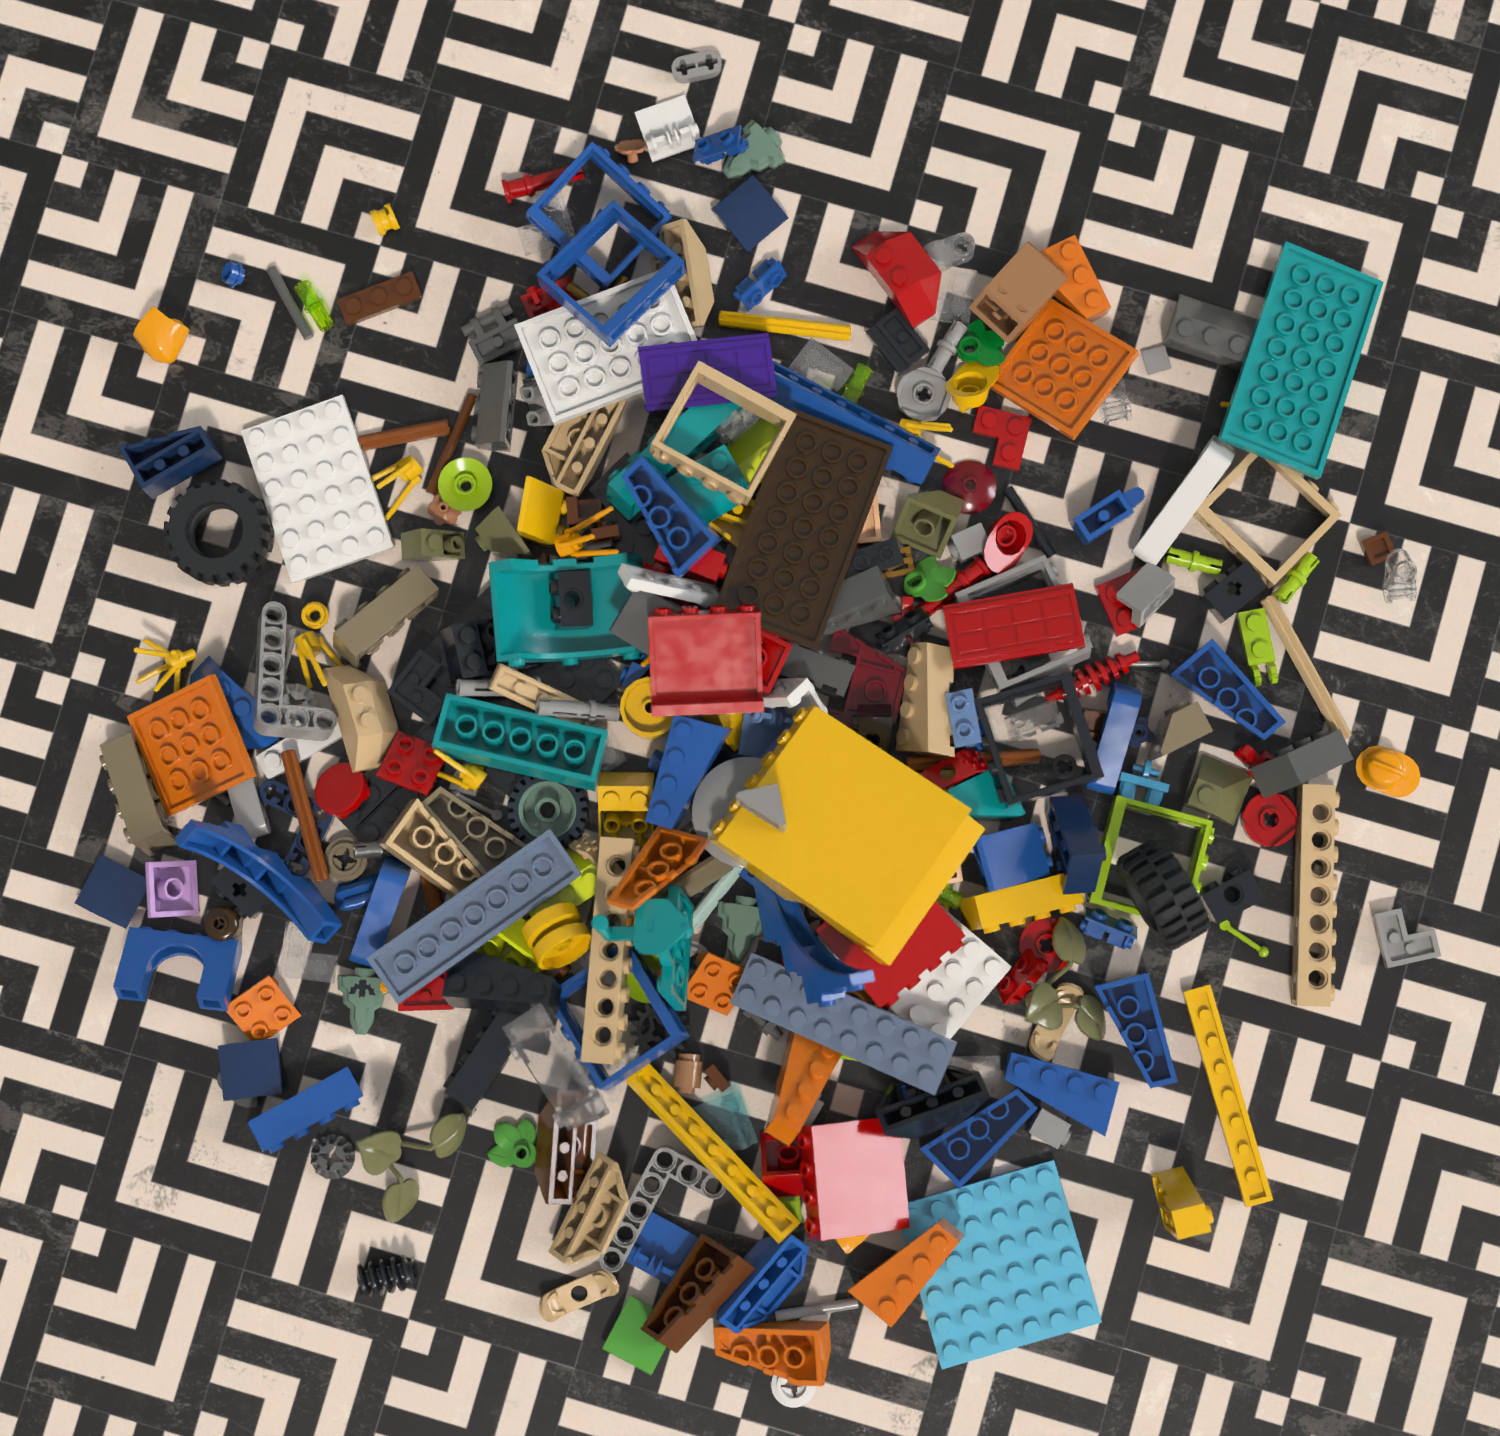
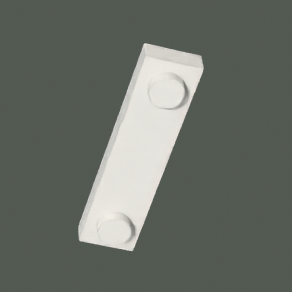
(668, 585)
(271, 761)

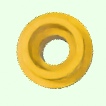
(309, 609)

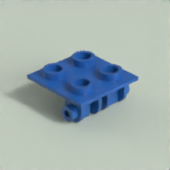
(661, 1248)

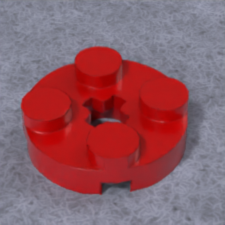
(1266, 835)
(1031, 936)

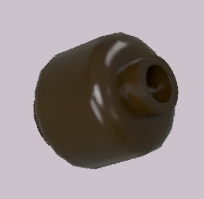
(232, 923)

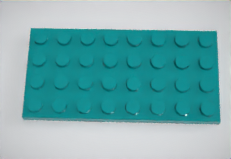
(1300, 360)

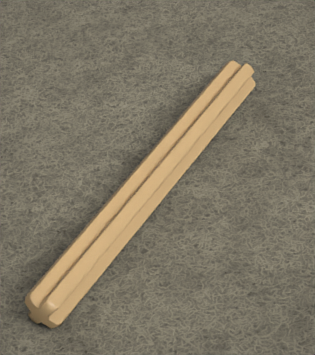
(1304, 665)

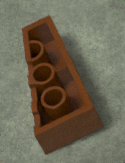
(696, 1293)

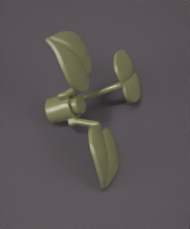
(1043, 1000)
(383, 1149)

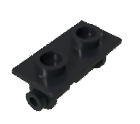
(893, 635)

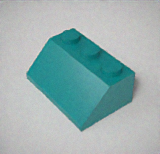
(707, 502)

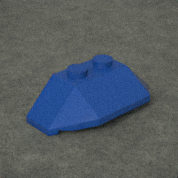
(240, 703)
(776, 1274)

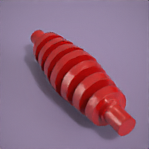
(1101, 673)

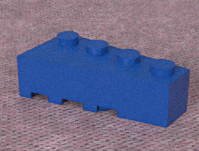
(672, 519)
(305, 1109)
(970, 1144)

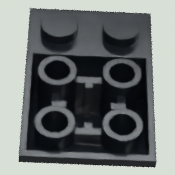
(472, 650)

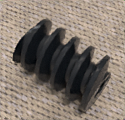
(387, 1277)

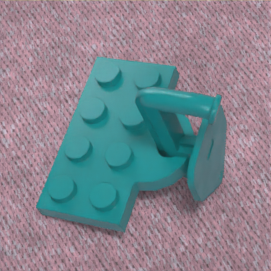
(665, 930)

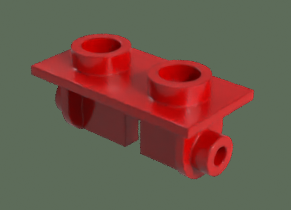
(1014, 985)

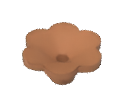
(631, 148)
(441, 516)

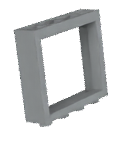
(1004, 580)

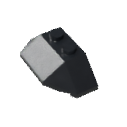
(955, 1100)

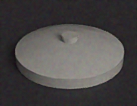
(714, 797)

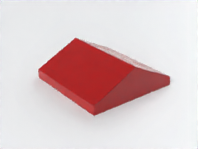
(773, 658)

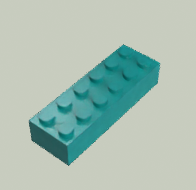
(689, 436)
(520, 742)

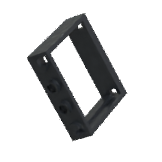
(1079, 725)

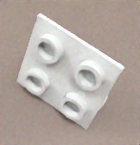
(668, 128)

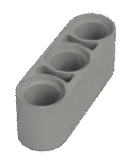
(249, 808)

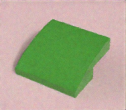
(631, 1343)

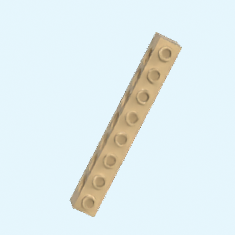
(1304, 908)
(593, 1049)

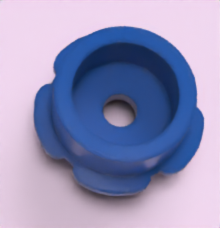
(233, 273)

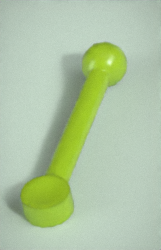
(1263, 951)

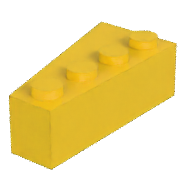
(1017, 903)

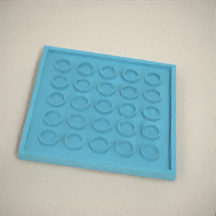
(1013, 1271)

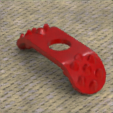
(965, 764)

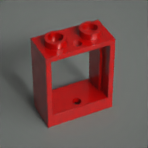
(709, 569)

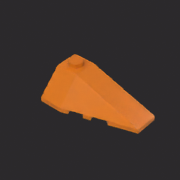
(658, 863)
(783, 1349)

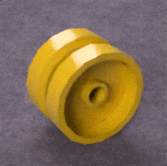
(636, 717)
(556, 936)

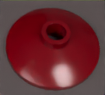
(984, 480)

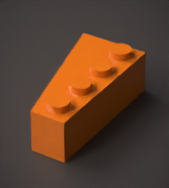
(801, 1079)

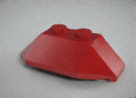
(902, 272)

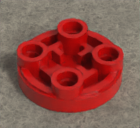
(341, 790)

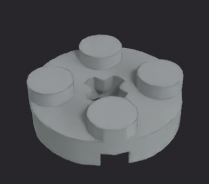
(909, 402)

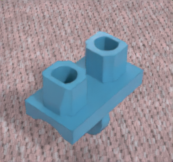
(1154, 789)

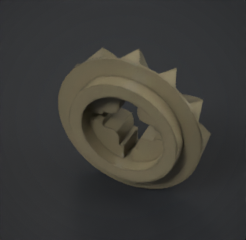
(335, 866)

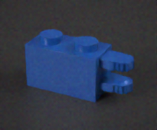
(1106, 514)

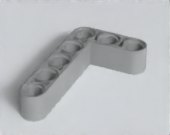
(274, 682)
(650, 1197)

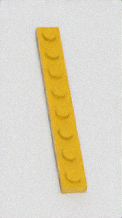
(1227, 1095)
(713, 1153)

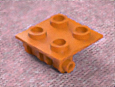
(714, 982)
(262, 1010)

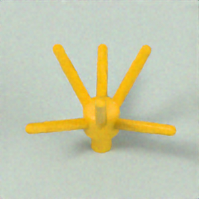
(174, 662)

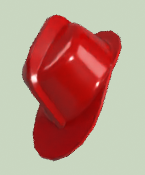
(1007, 541)

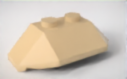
(695, 285)
(579, 446)
(362, 715)
(594, 1214)

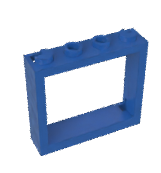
(622, 178)
(642, 301)
(667, 1015)

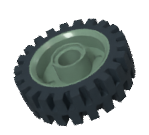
(526, 806)

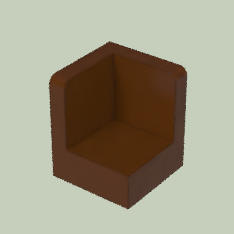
(581, 510)

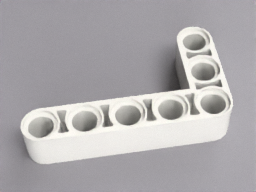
(1185, 501)

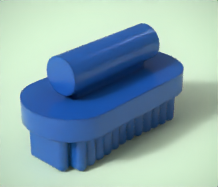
(355, 893)

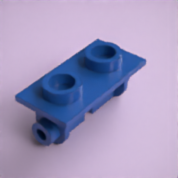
(712, 147)
(768, 275)
(1121, 931)

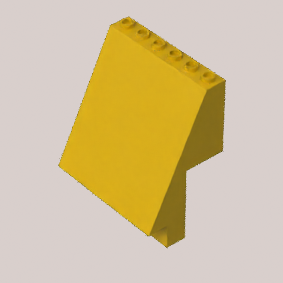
(861, 838)

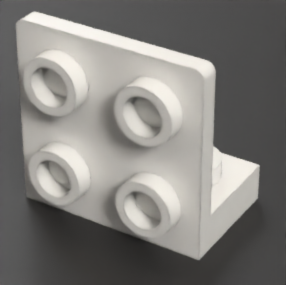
(793, 695)

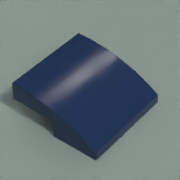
(749, 213)
(112, 891)
(250, 1069)

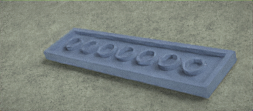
(474, 916)
(848, 1027)

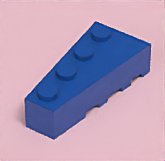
(1224, 686)
(684, 764)
(1137, 1018)
(1069, 1090)

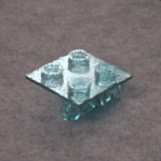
(729, 1120)

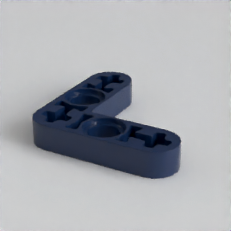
(322, 828)

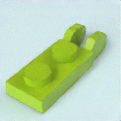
(1257, 644)

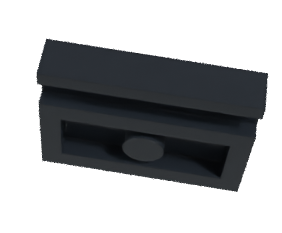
(897, 341)

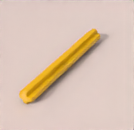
(784, 325)

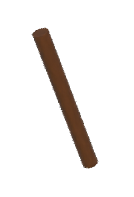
(452, 442)

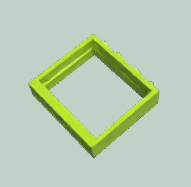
(1198, 858)

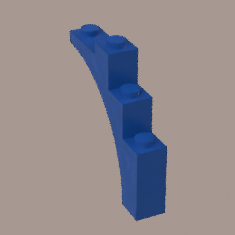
(266, 871)
(822, 973)

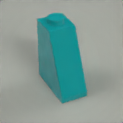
(981, 797)

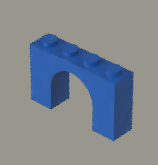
(150, 947)

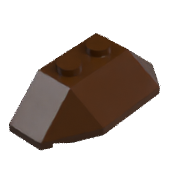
(562, 1157)

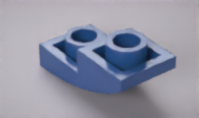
(634, 672)

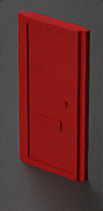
(1013, 626)

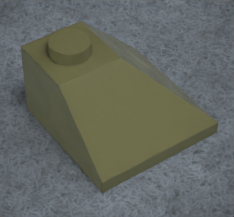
(928, 521)
(500, 537)
(1217, 790)

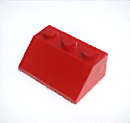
(781, 1166)

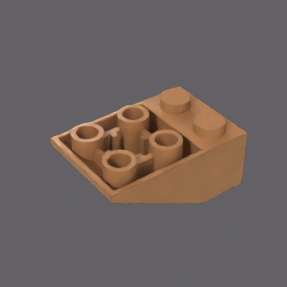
(1018, 293)

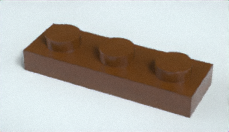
(380, 298)

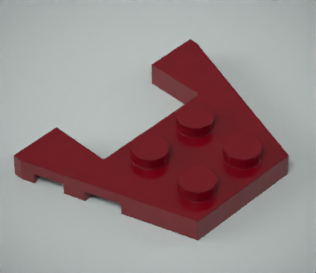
(873, 679)

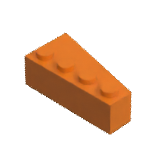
(901, 1277)

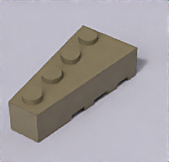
(383, 615)
(136, 796)
(474, 834)

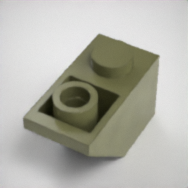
(432, 545)

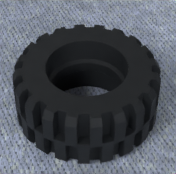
(189, 513)
(1163, 893)

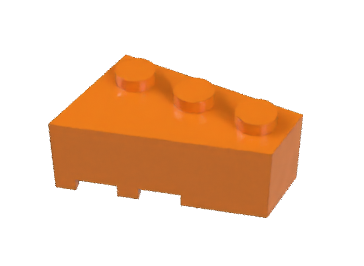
(1082, 289)

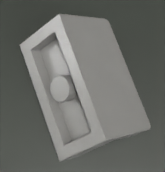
(1146, 592)

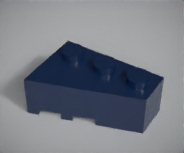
(170, 459)
(1077, 843)

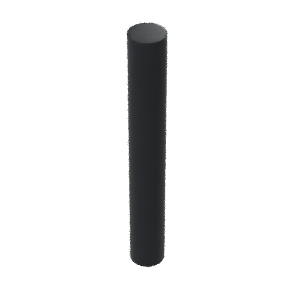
(1038, 535)

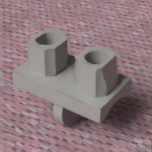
(538, 412)

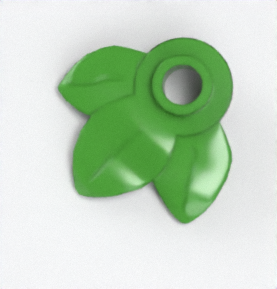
(929, 580)
(511, 1141)

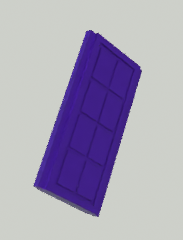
(668, 367)

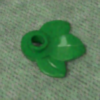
(984, 343)

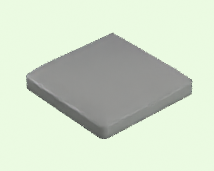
(1156, 360)

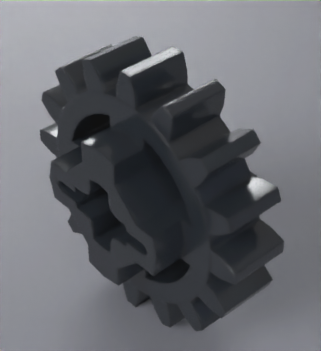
(644, 1039)

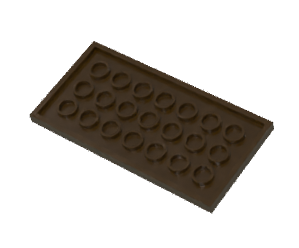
(805, 528)

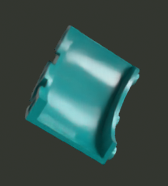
(523, 611)

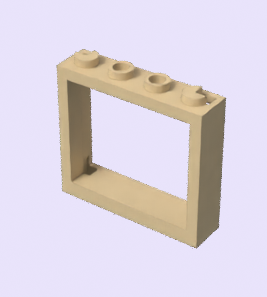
(739, 395)
(1242, 550)

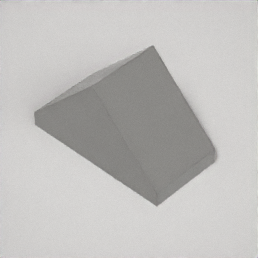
(765, 804)

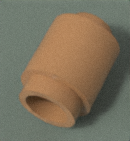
(687, 1073)

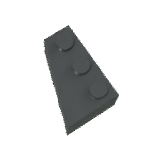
(862, 600)
(826, 673)
(1301, 763)

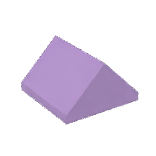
(172, 888)

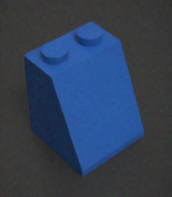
(1012, 857)

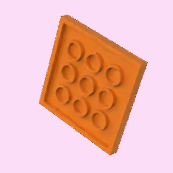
(1063, 369)
(191, 745)

